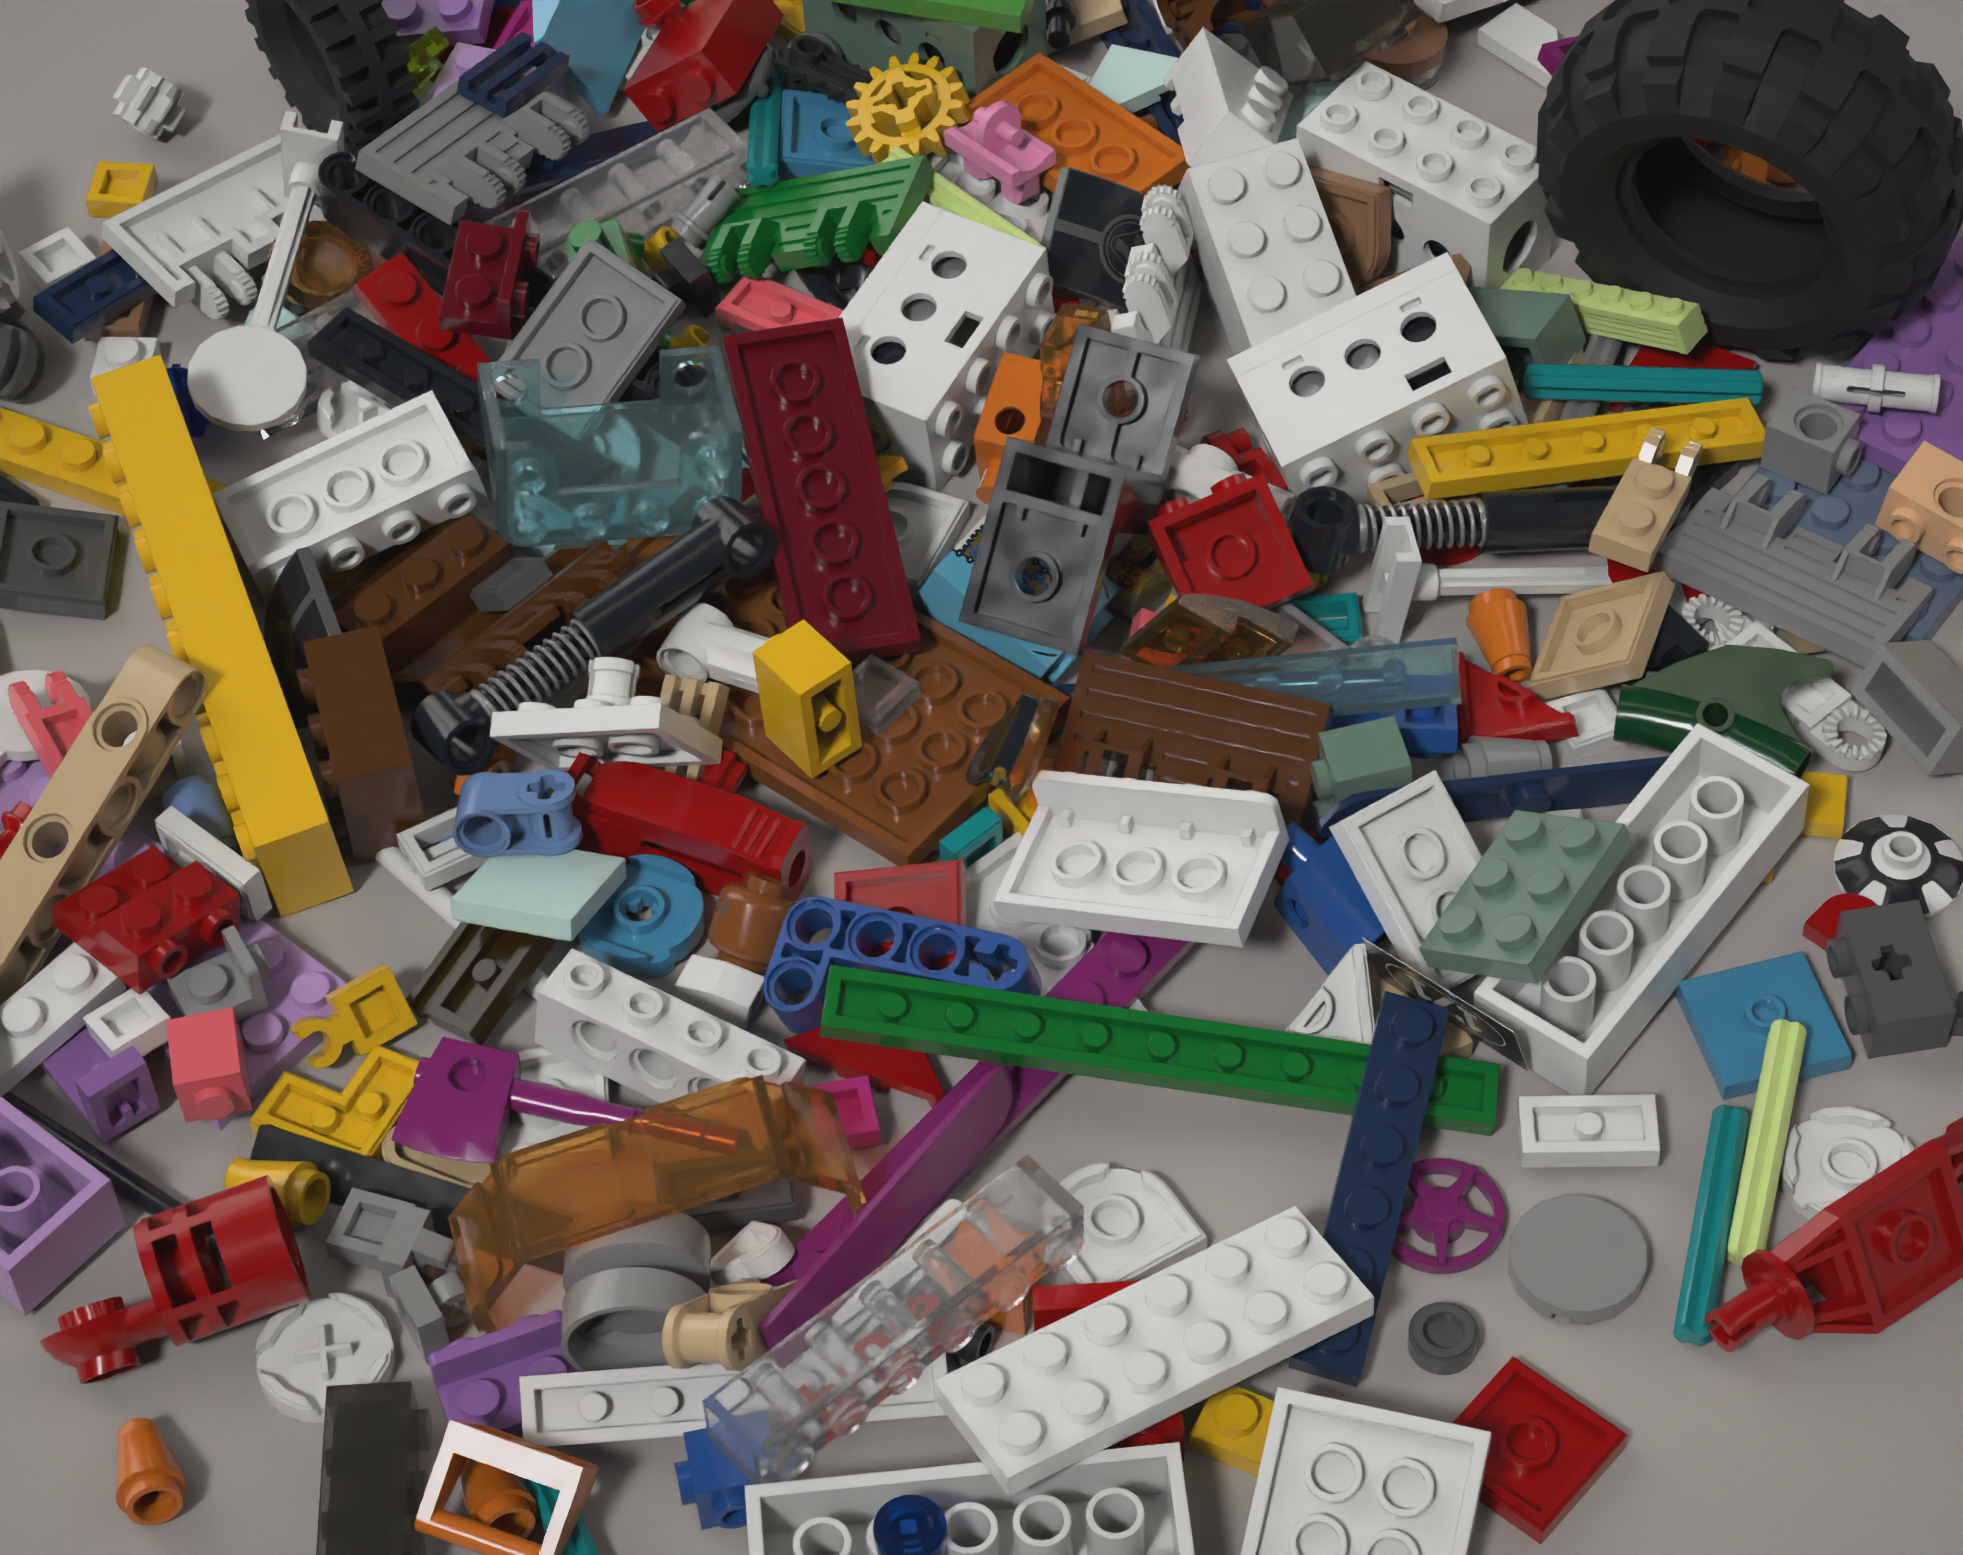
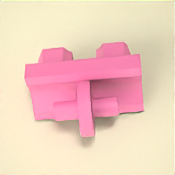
(1000, 148)

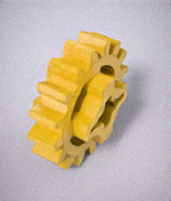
(907, 108)

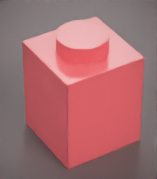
(209, 1065)

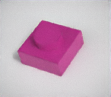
(856, 1110)

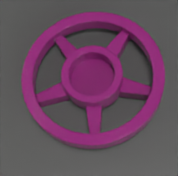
(1443, 1216)

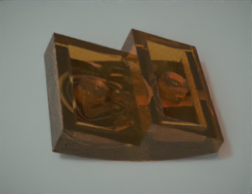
(1208, 631)

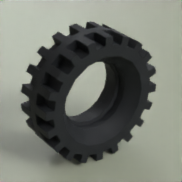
(337, 63)

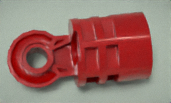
(189, 1281)

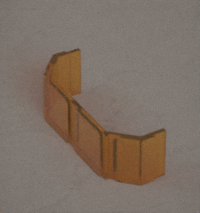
(644, 1171)

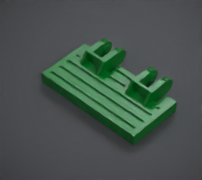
(814, 217)

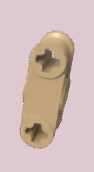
(721, 1325)

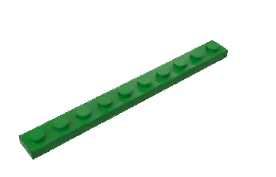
(1133, 1046)

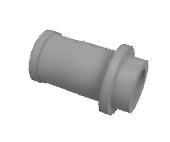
(705, 210)

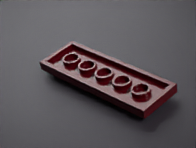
(821, 487)

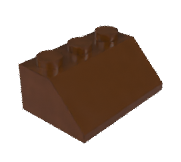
(423, 587)

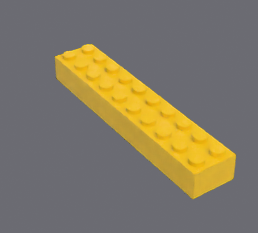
(215, 630)

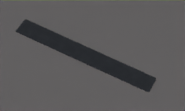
(358, 1171)

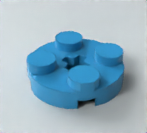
(661, 940)

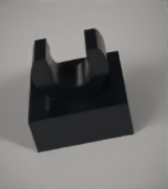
(687, 278)

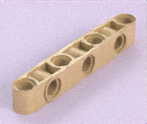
(91, 803)

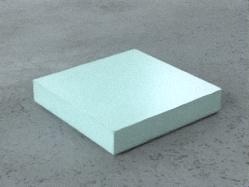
(539, 892)

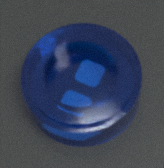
(910, 1527)

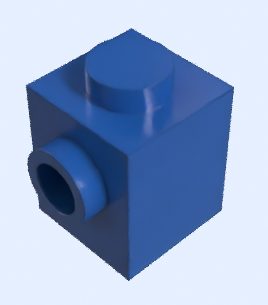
(711, 1483)

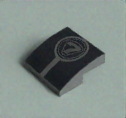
(1092, 236)
(296, 614)

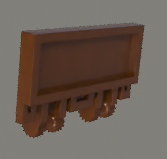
(494, 639)
(1192, 731)

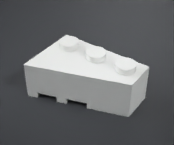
(1224, 101)

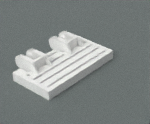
(192, 229)
(1161, 276)

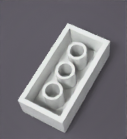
(1264, 242)

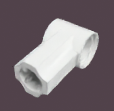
(708, 646)

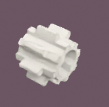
(149, 103)

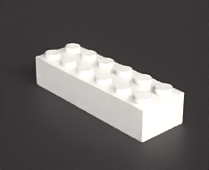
(1698, 851)
(1099, 1506)

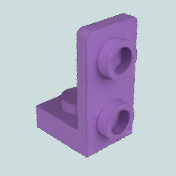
(104, 1090)

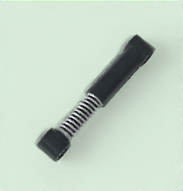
(1333, 528)
(721, 544)

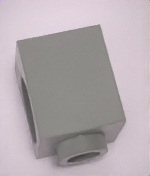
(1811, 441)

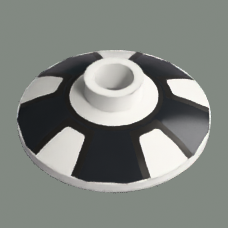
(1869, 864)

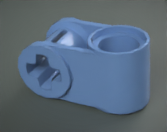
(514, 814)

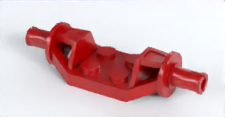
(1865, 1253)

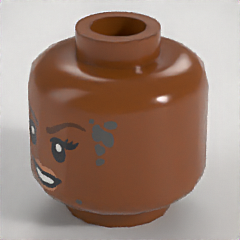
(749, 921)

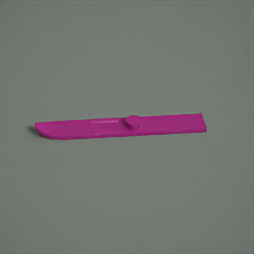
(898, 1205)

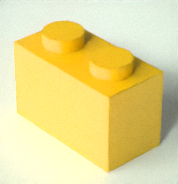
(807, 698)

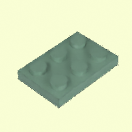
(1526, 896)

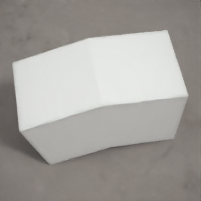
(721, 989)

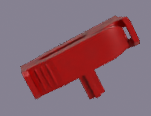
(695, 823)

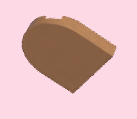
(1359, 221)

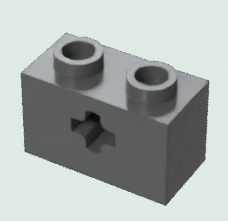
(1891, 979)

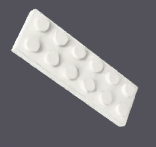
(1152, 1349)

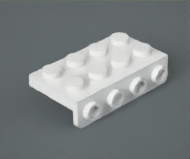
(353, 493)
(1144, 858)

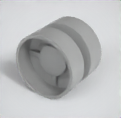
(624, 1289)

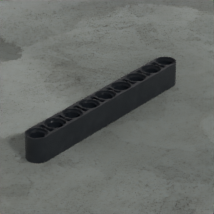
(395, 225)

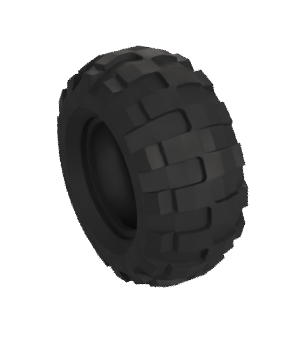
(1792, 84)

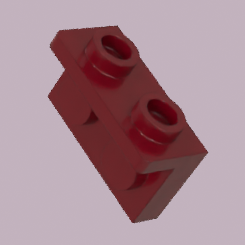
(487, 278)

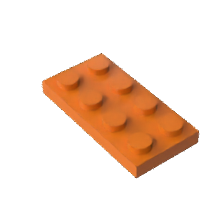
(1085, 128)

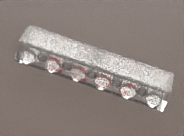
(895, 1324)

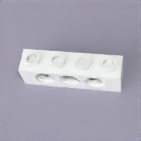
(648, 1035)

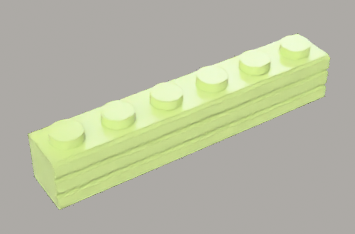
(1620, 311)

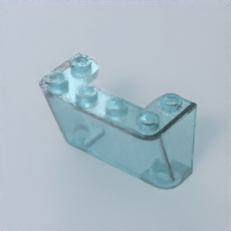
(610, 465)

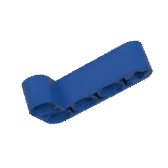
(915, 949)

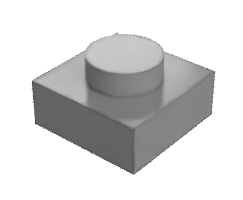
(363, 1228)

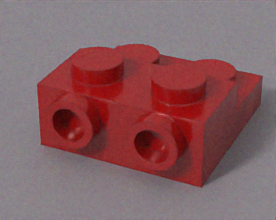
(1229, 545)
(149, 917)

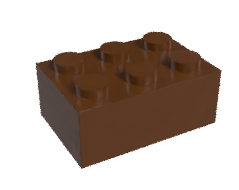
(364, 738)

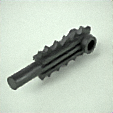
(814, 69)

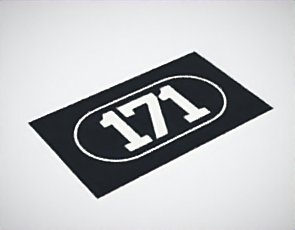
(1461, 1013)

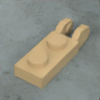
(1645, 504)

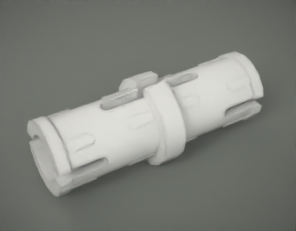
(1876, 387)

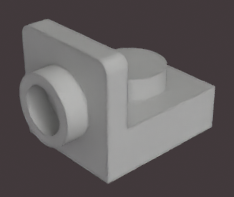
(224, 981)

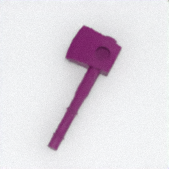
(468, 1096)

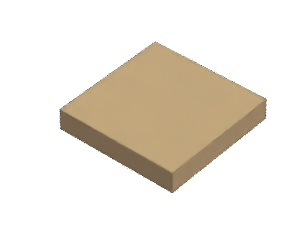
(1601, 636)

